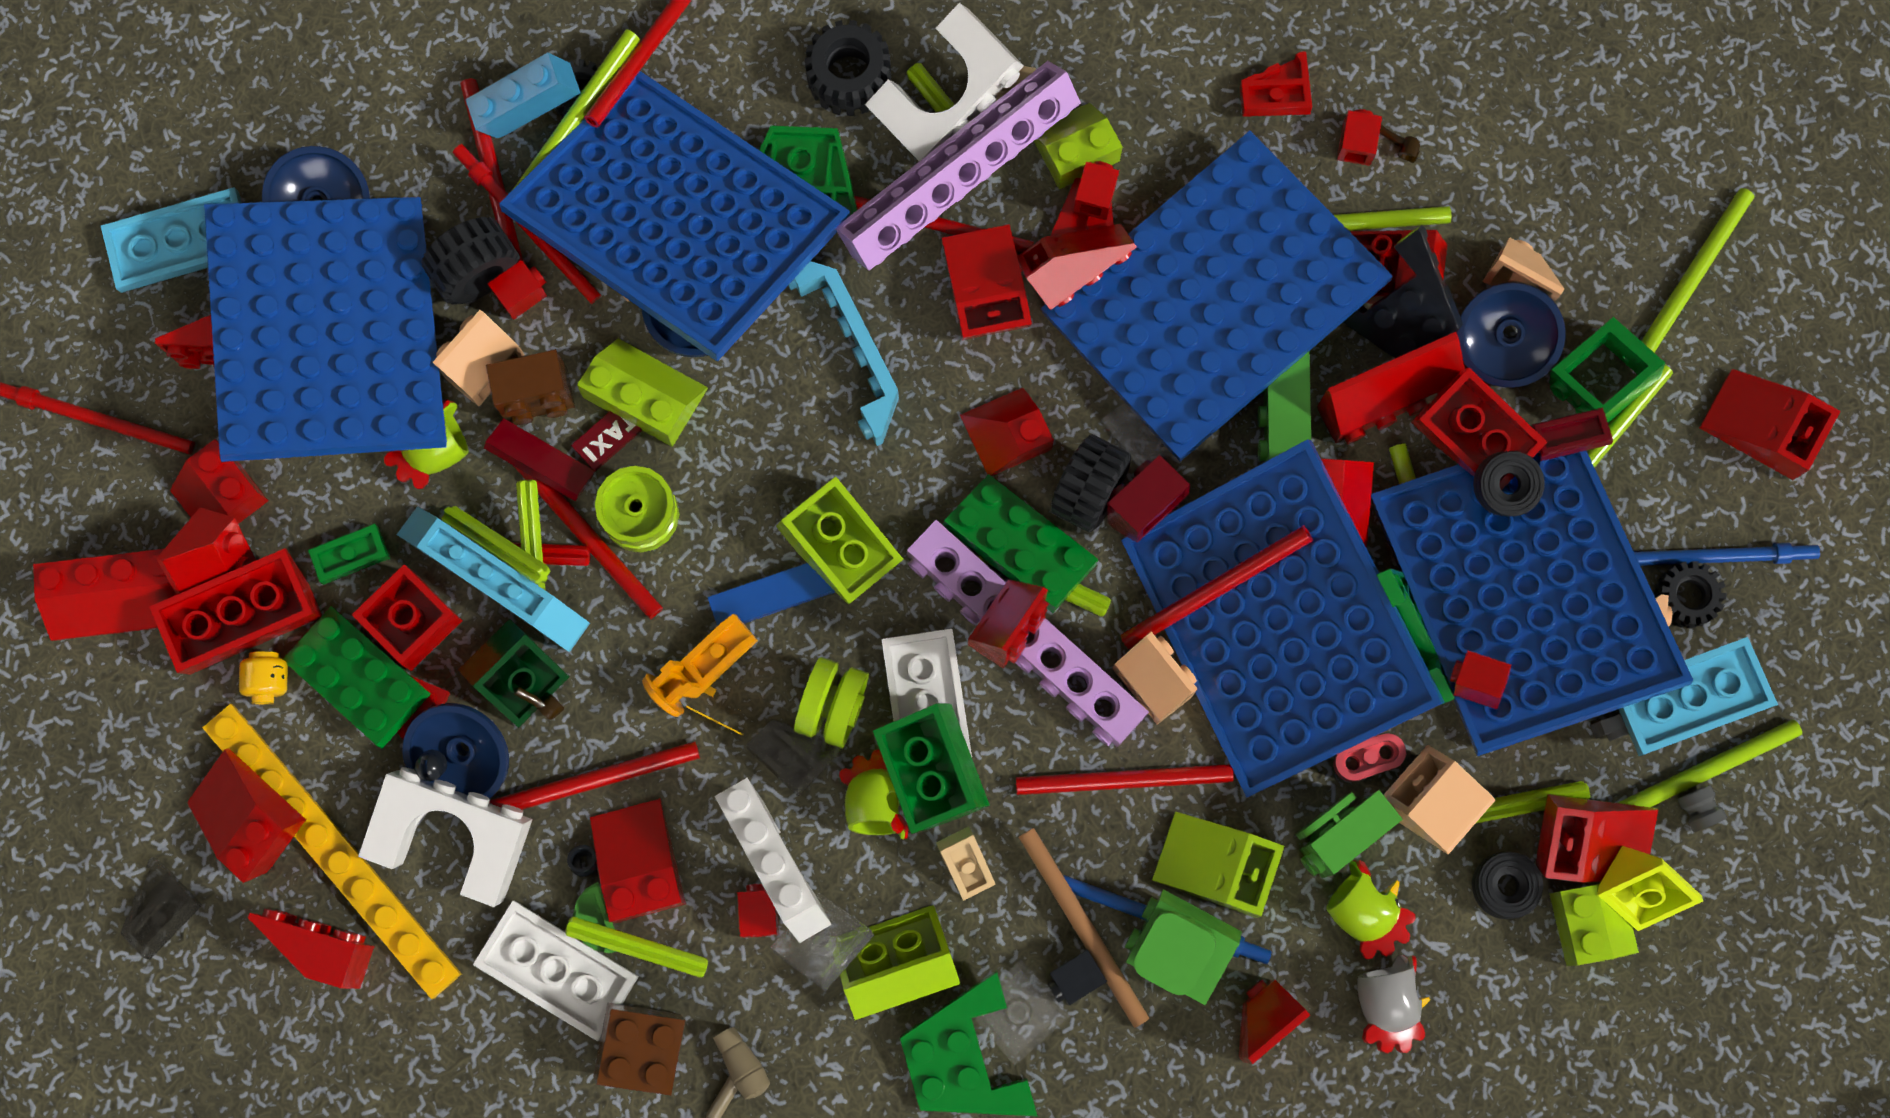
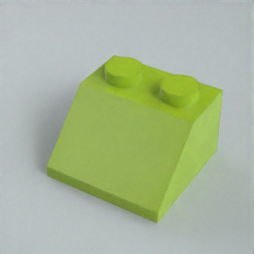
(1077, 139)
(1590, 927)

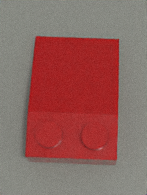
(1474, 422)
(243, 817)
(636, 862)

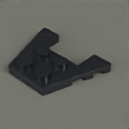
(1414, 311)

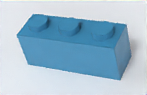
(523, 96)

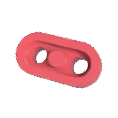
(1369, 758)

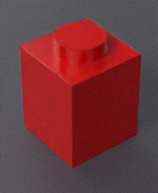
(1359, 137)
(1096, 189)
(518, 288)
(1480, 679)
(756, 913)

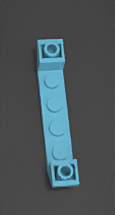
(878, 413)
(494, 578)

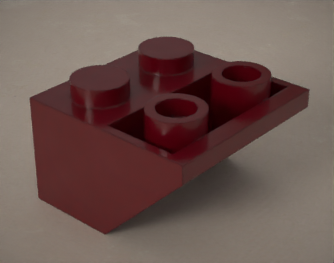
(1146, 499)

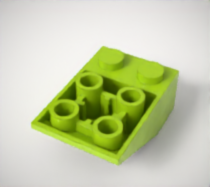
(1218, 864)

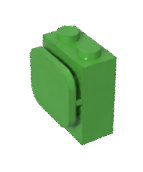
(1344, 833)
(1181, 947)

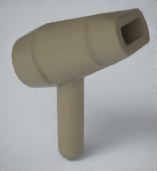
(744, 1072)

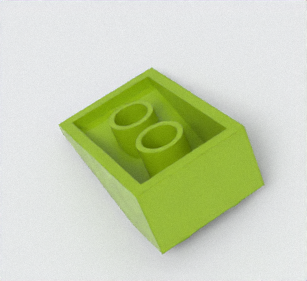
(839, 541)

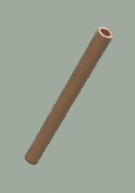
(1084, 927)

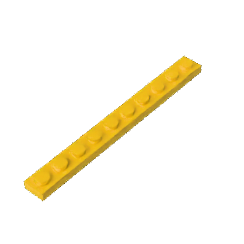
(340, 858)

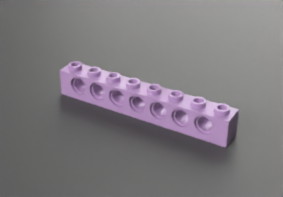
(958, 165)
(1128, 712)

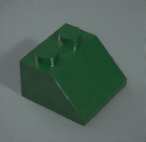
(508, 662)

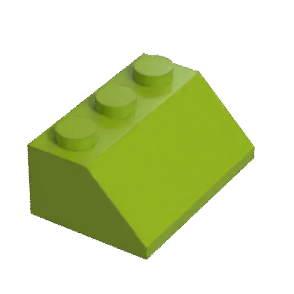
(641, 390)
(899, 964)

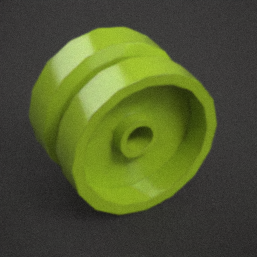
(641, 529)
(826, 700)

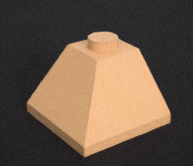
(1522, 264)

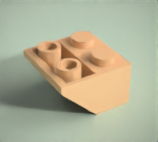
(466, 356)
(1156, 677)
(1438, 799)

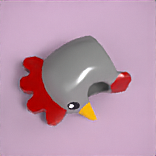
(1392, 1006)

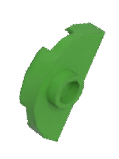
(592, 908)

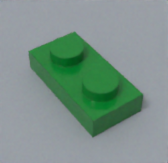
(349, 554)

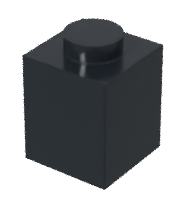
(1076, 979)

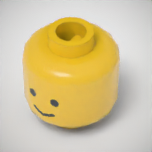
(263, 677)

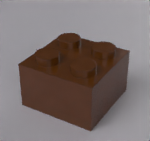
(531, 387)
(639, 1049)

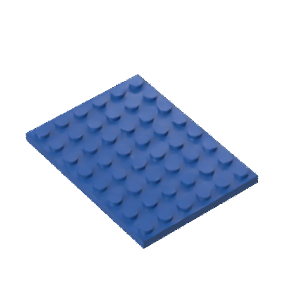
(676, 215)
(1219, 295)
(322, 328)
(1534, 591)
(1303, 650)

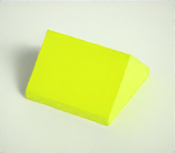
(1645, 889)

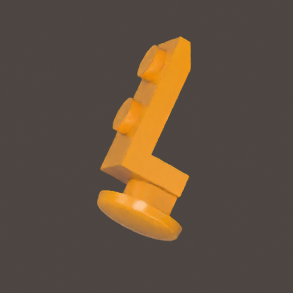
(699, 667)

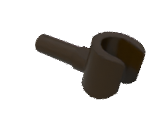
(1409, 145)
(548, 707)

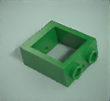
(1628, 349)

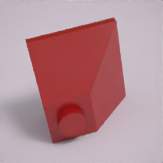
(1007, 431)
(1267, 1019)

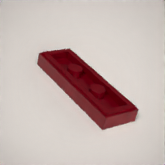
(539, 459)

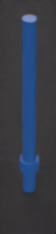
(1779, 553)
(1136, 909)

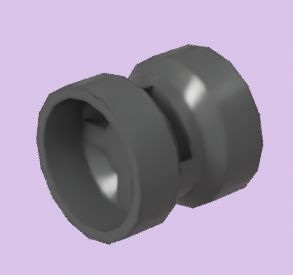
(1702, 808)

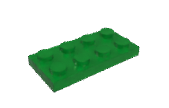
(1020, 541)
(356, 677)

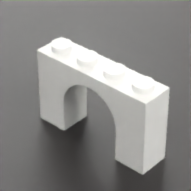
(989, 71)
(495, 830)
(772, 861)

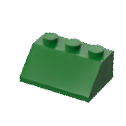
(931, 767)

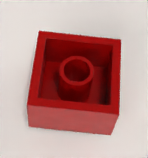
(407, 617)

